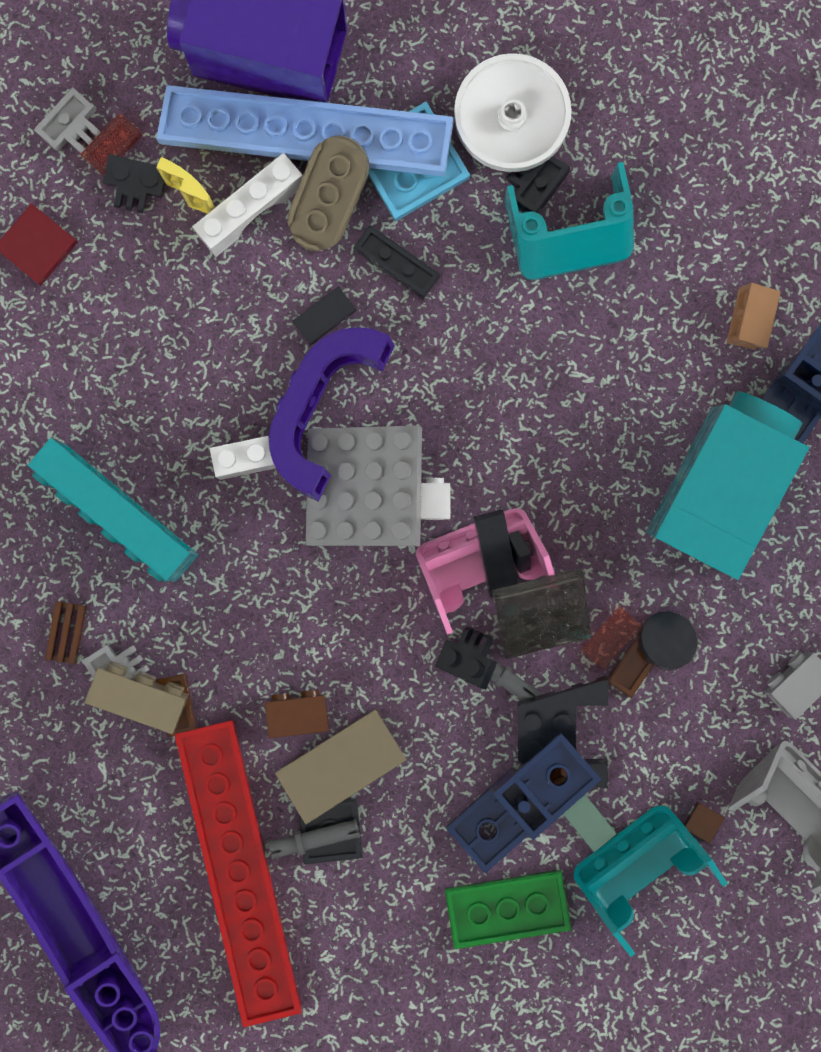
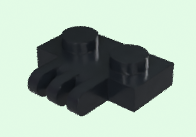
(133, 181)
(538, 184)
(468, 658)

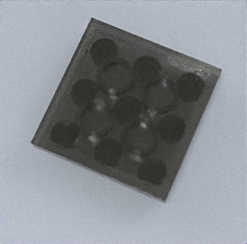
(542, 613)

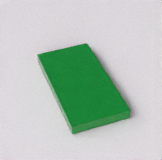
(507, 909)

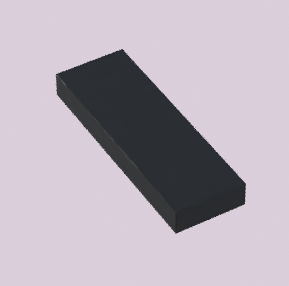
(396, 262)
(495, 550)

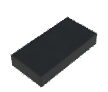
(324, 315)

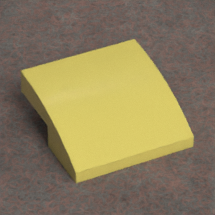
(189, 187)

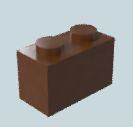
(297, 714)

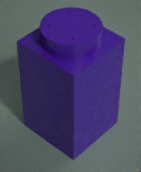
(262, 44)

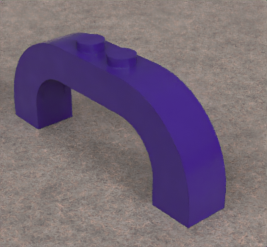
(306, 387)

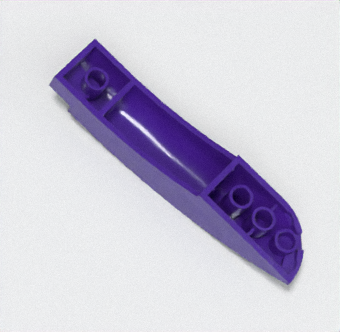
(74, 933)

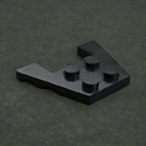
(555, 713)

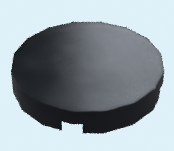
(667, 640)

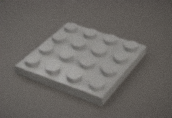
(371, 486)

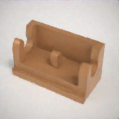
(753, 316)

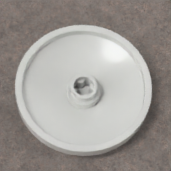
(512, 112)

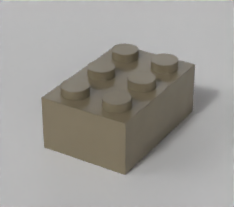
(137, 697)

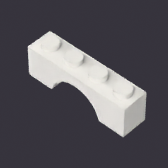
(268, 187)

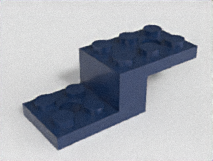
(799, 385)
(523, 802)

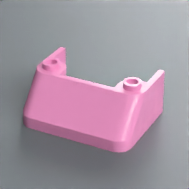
(456, 564)

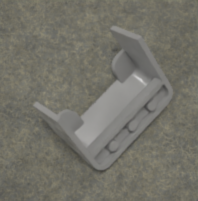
(794, 791)

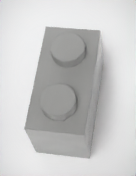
(797, 686)

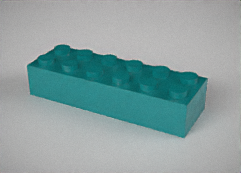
(113, 510)

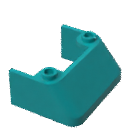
(577, 247)
(634, 861)

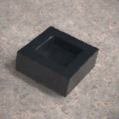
(521, 552)

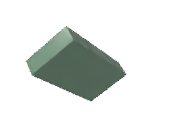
(589, 823)

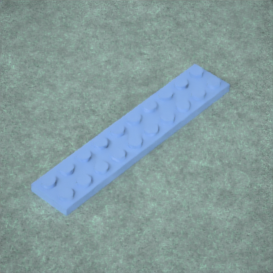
(295, 127)

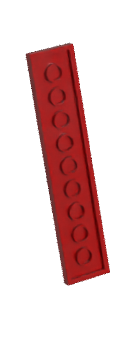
(238, 873)

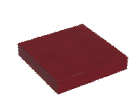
(36, 244)

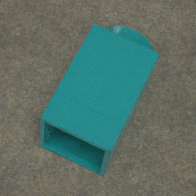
(730, 483)

